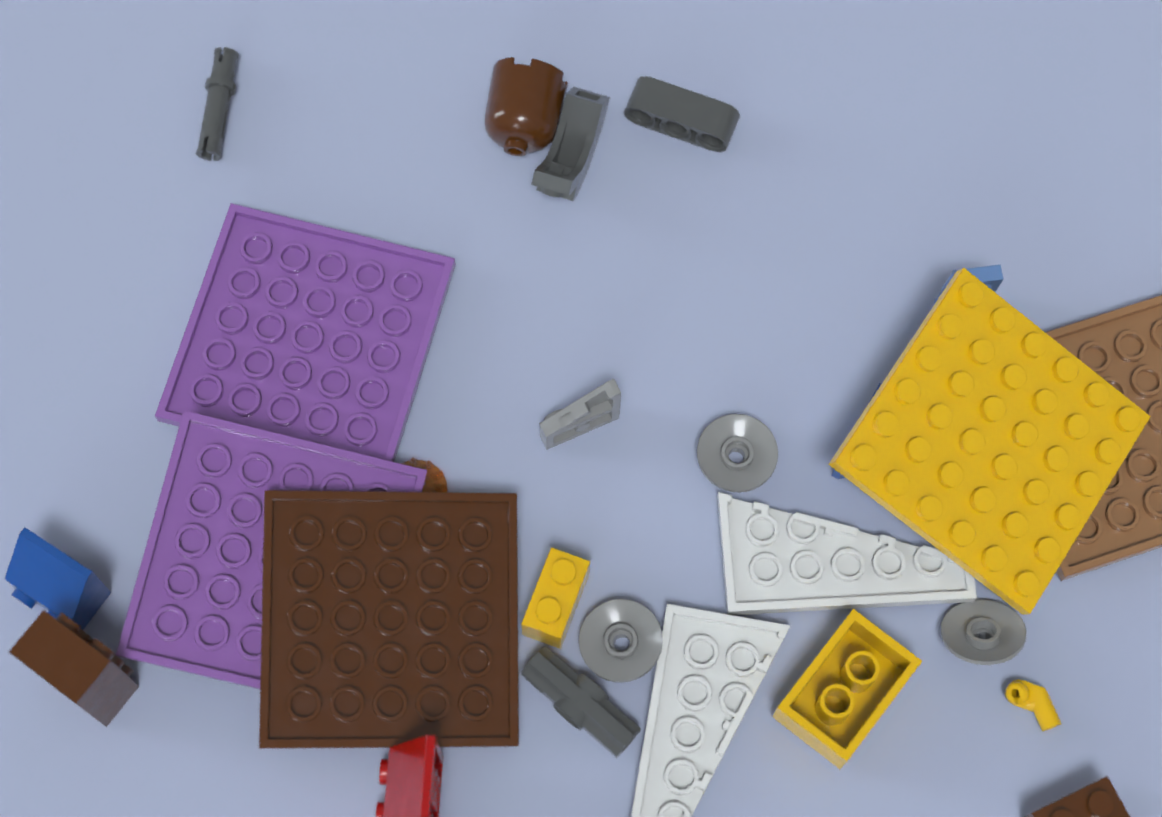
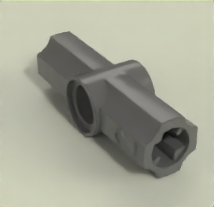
(580, 701)

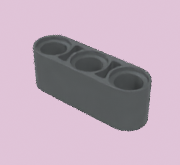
(682, 114)

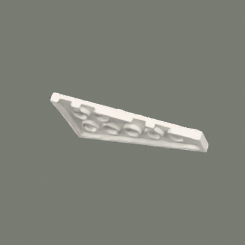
(814, 564)
(697, 702)

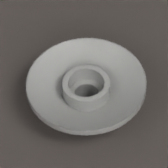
(741, 435)
(620, 620)
(983, 632)

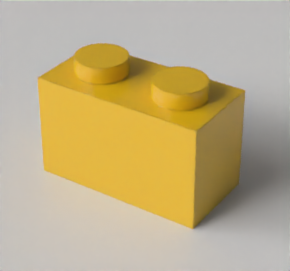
(555, 598)

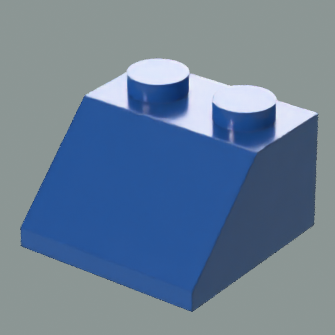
(53, 580)

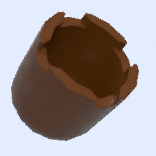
(524, 105)

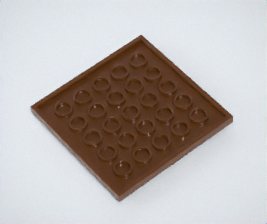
(389, 619)

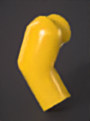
(1034, 699)

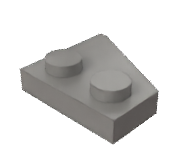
(582, 416)

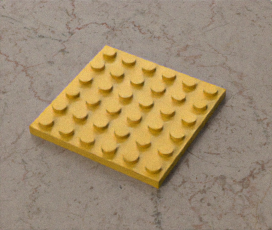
(991, 441)

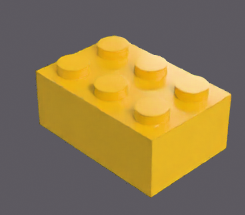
(846, 689)

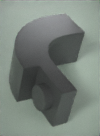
(573, 144)

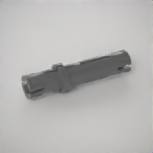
(220, 89)

